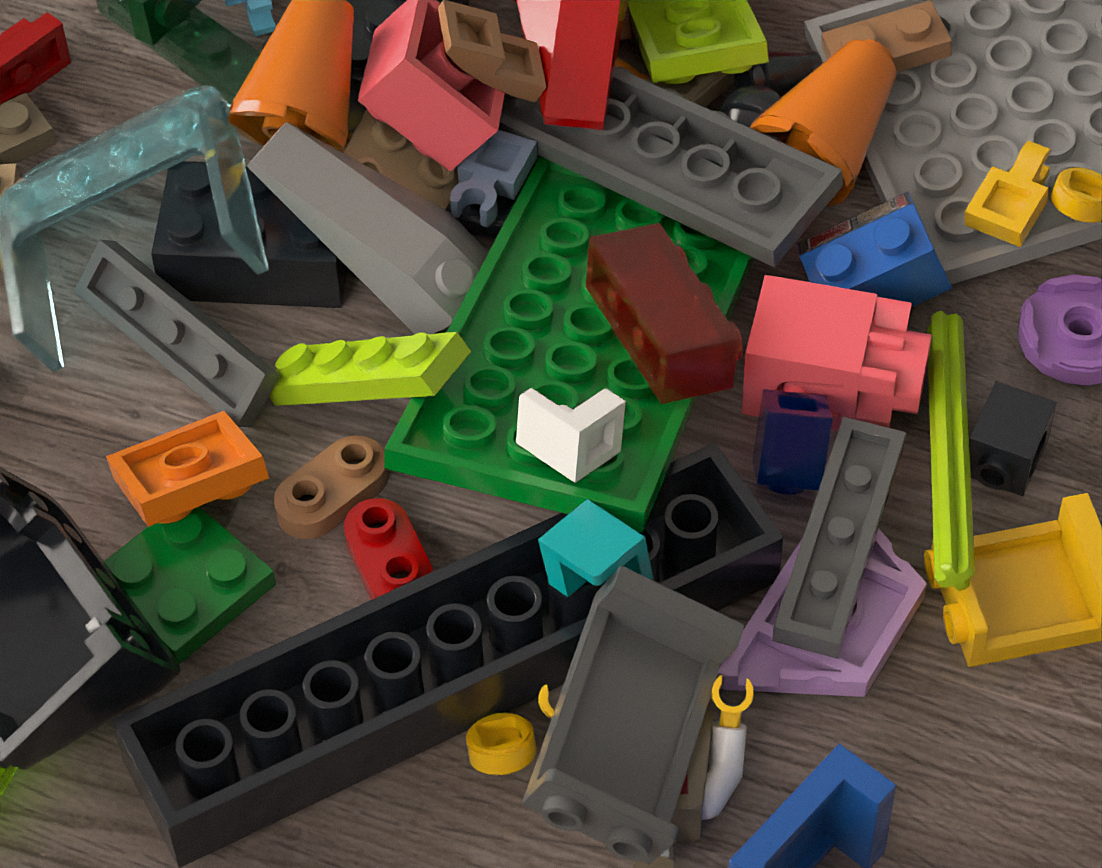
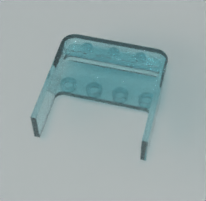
(103, 167)

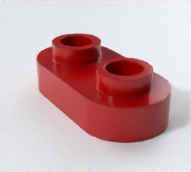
(384, 549)

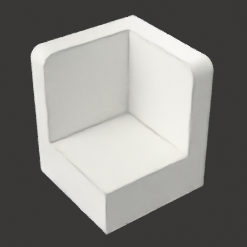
(568, 438)

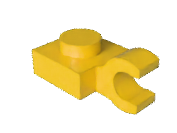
(1011, 200)

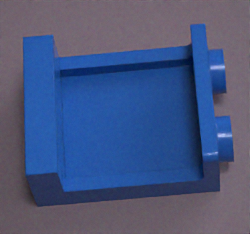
(836, 806)

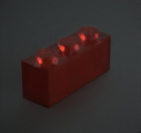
(662, 313)

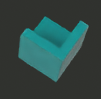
(591, 548)

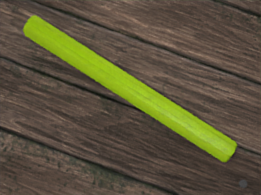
(950, 453)

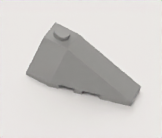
(388, 236)

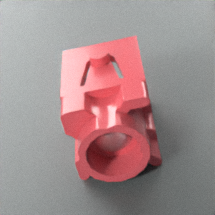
(836, 347)

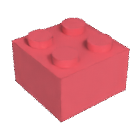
(423, 91)

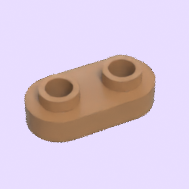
(334, 485)

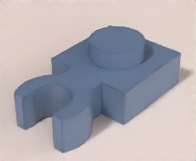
(491, 171)

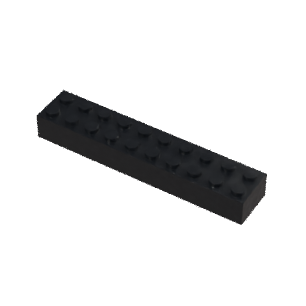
(414, 667)

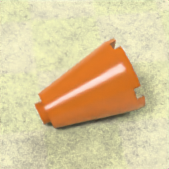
(301, 76)
(836, 109)

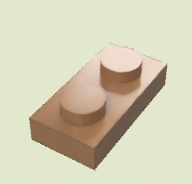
(910, 34)

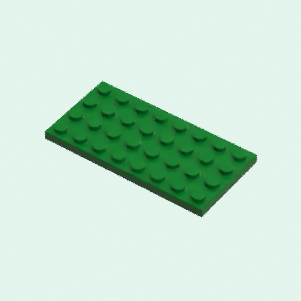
(543, 332)

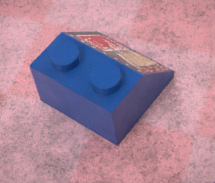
(878, 253)

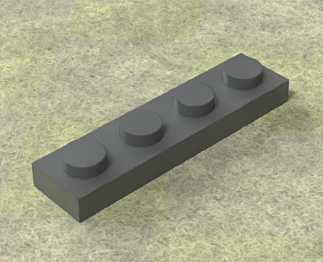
(176, 333)
(839, 538)

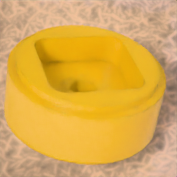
(1079, 194)
(501, 744)

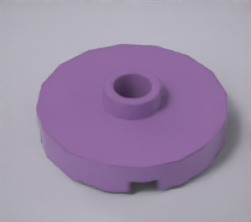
(1051, 326)

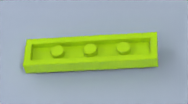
(367, 369)

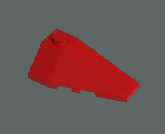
(577, 56)

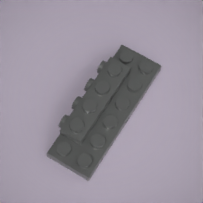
(689, 165)

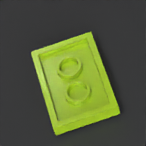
(696, 37)

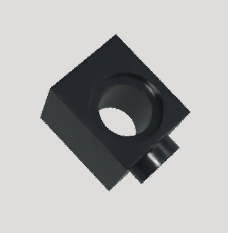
(1010, 438)

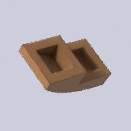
(493, 58)

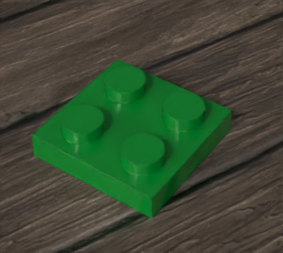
(190, 579)

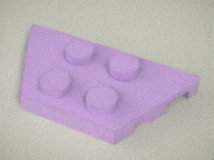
(881, 613)

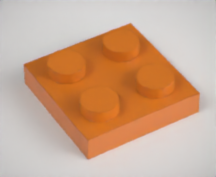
(187, 469)

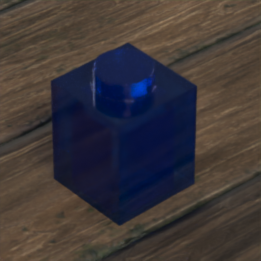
(791, 441)

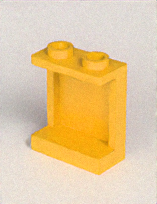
(1030, 588)

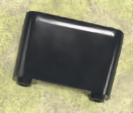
(68, 632)

